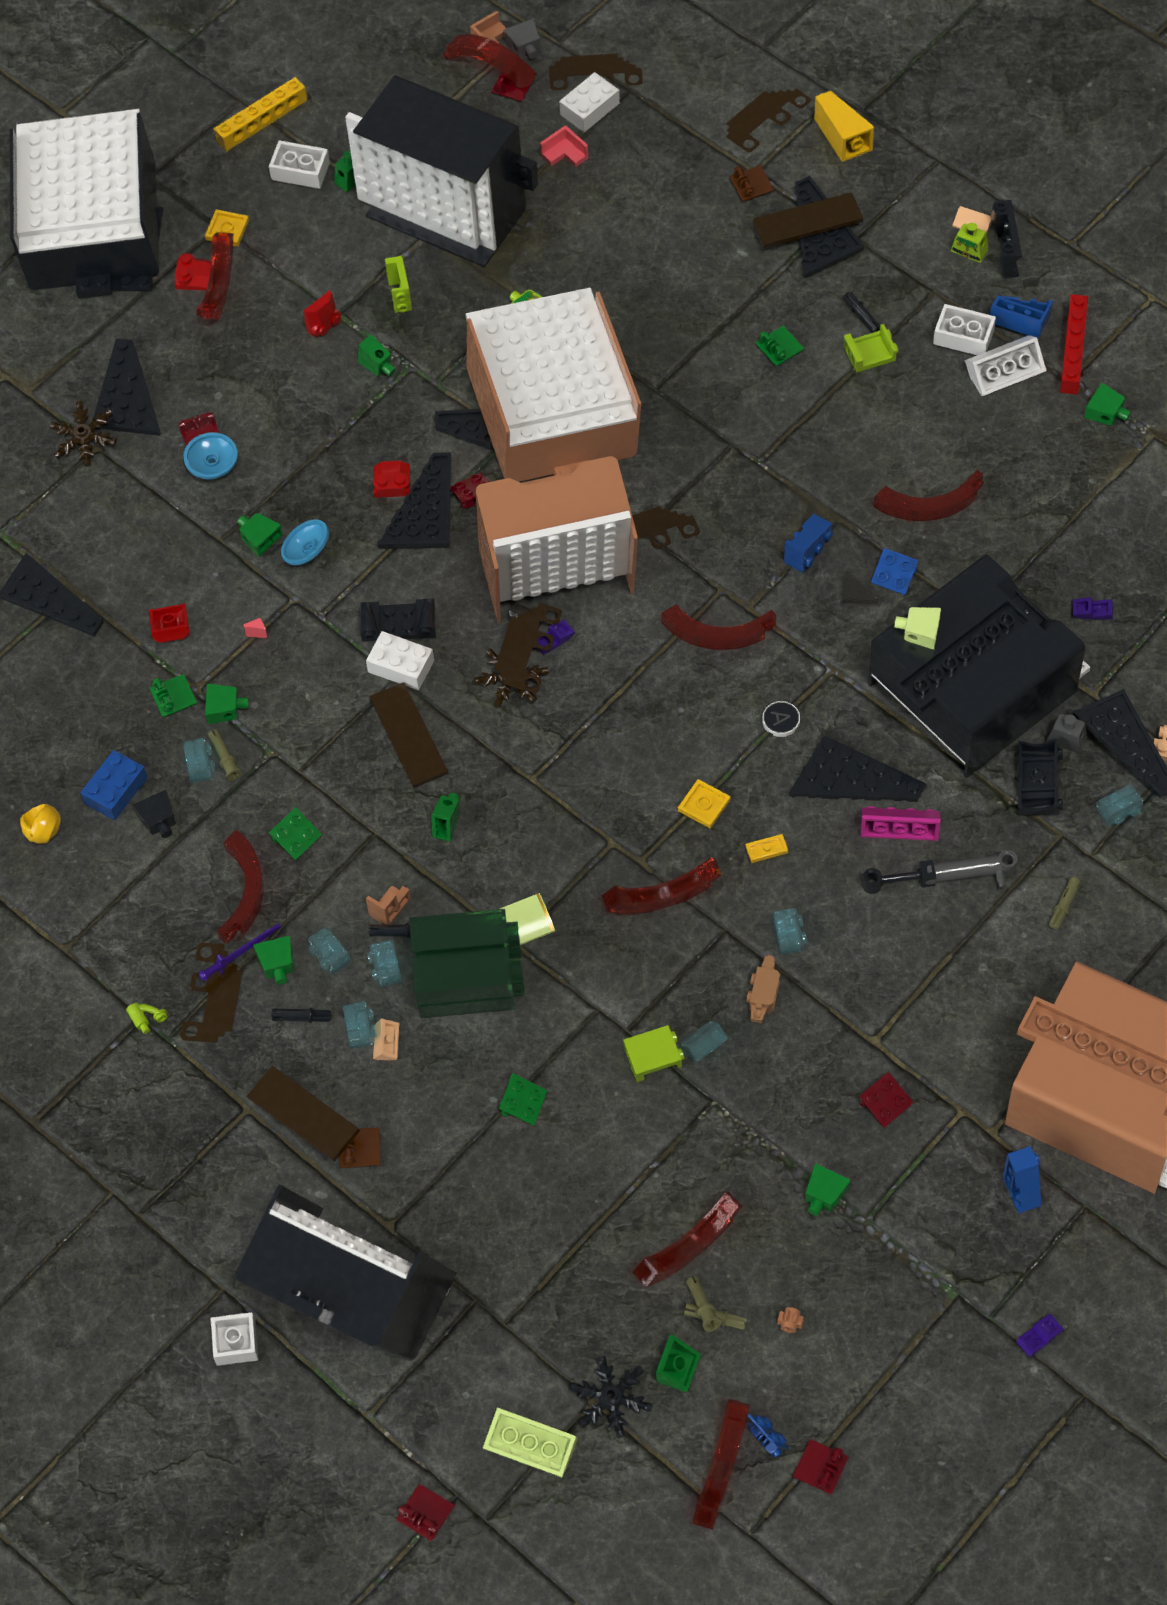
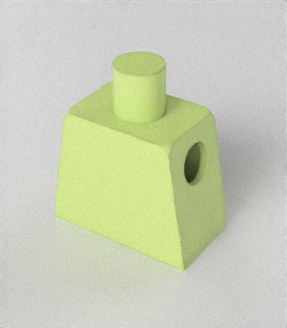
(920, 626)

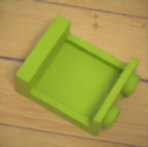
(397, 275)
(871, 349)
(652, 1051)

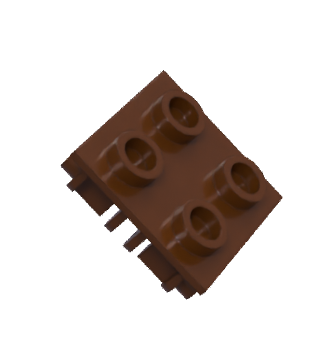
(751, 182)
(363, 1149)

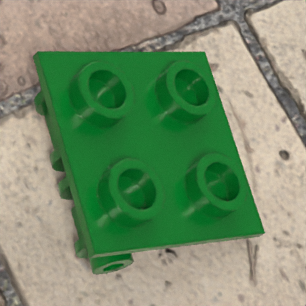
(779, 345)
(172, 695)
(295, 833)
(522, 1099)

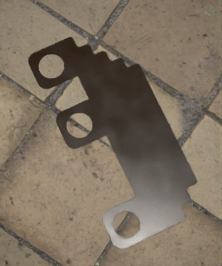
(601, 64)
(759, 110)
(656, 521)
(518, 644)
(221, 998)

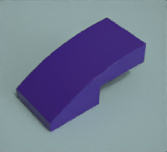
(1088, 609)
(561, 633)
(1040, 1335)

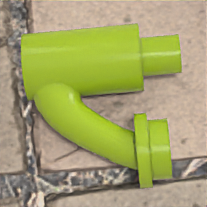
(137, 1015)

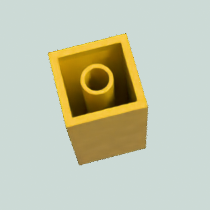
(843, 126)

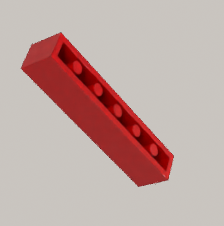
(1074, 344)

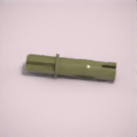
(1067, 898)
(726, 1318)

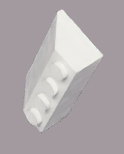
(1006, 365)

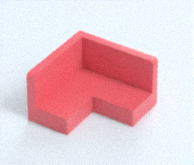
(564, 145)

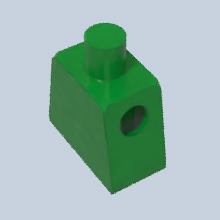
(344, 172)
(375, 357)
(1106, 406)
(259, 532)
(223, 703)
(446, 809)
(276, 958)
(825, 1190)

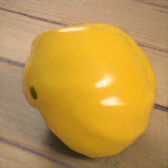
(40, 823)

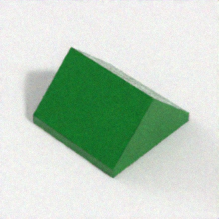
(677, 1365)

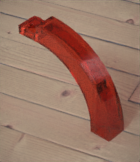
(493, 53)
(219, 277)
(929, 508)
(716, 637)
(660, 896)
(252, 899)
(678, 1255)
(722, 1466)

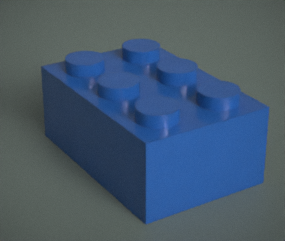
(114, 785)

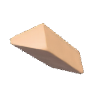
(967, 216)
(386, 1041)

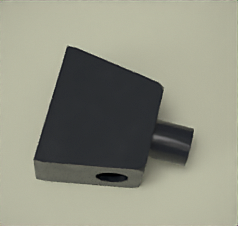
(156, 814)

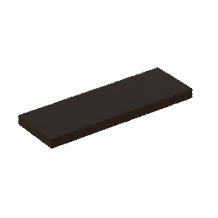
(807, 220)
(408, 735)
(303, 1113)

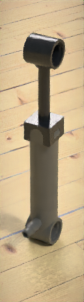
(931, 872)

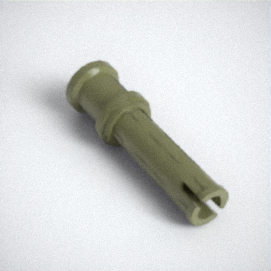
(227, 761)
(705, 1310)

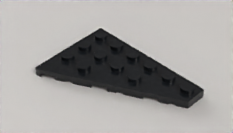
(827, 247)
(126, 393)
(465, 425)
(425, 513)
(847, 773)

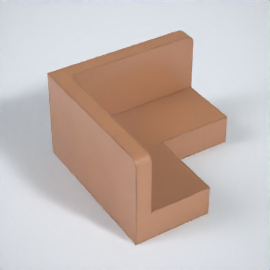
(489, 27)
(389, 905)

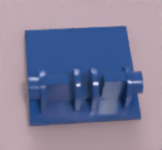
(894, 571)
(764, 1425)

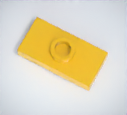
(766, 848)

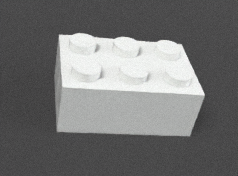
(589, 102)
(299, 164)
(964, 330)
(400, 660)

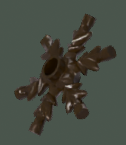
(83, 433)
(503, 692)

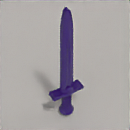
(222, 962)

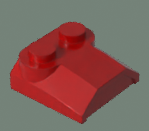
(192, 273)
(321, 315)
(391, 479)
(169, 623)

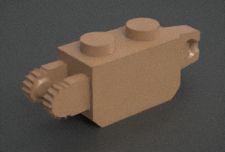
(764, 991)

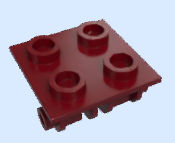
(507, 88)
(196, 426)
(466, 489)
(885, 1099)
(821, 1466)
(425, 1512)

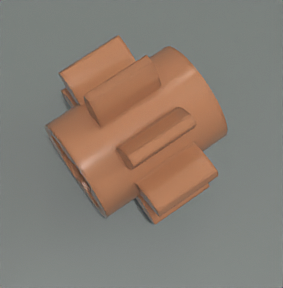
(790, 1320)

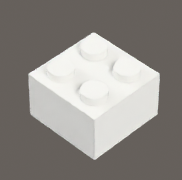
(234, 1339)

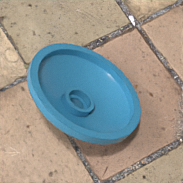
(208, 449)
(305, 542)

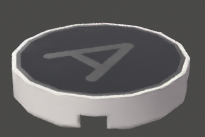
(781, 718)

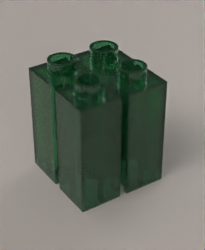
(466, 963)

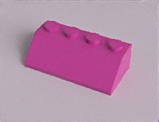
(900, 823)

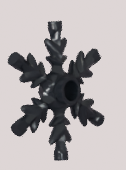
(611, 1403)

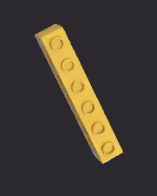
(260, 114)

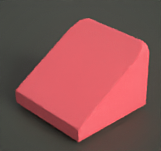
(255, 629)

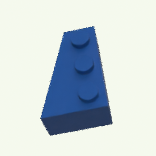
(1021, 315)
(809, 542)
(1023, 1179)

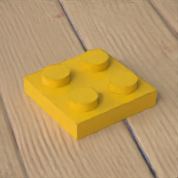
(227, 223)
(704, 803)

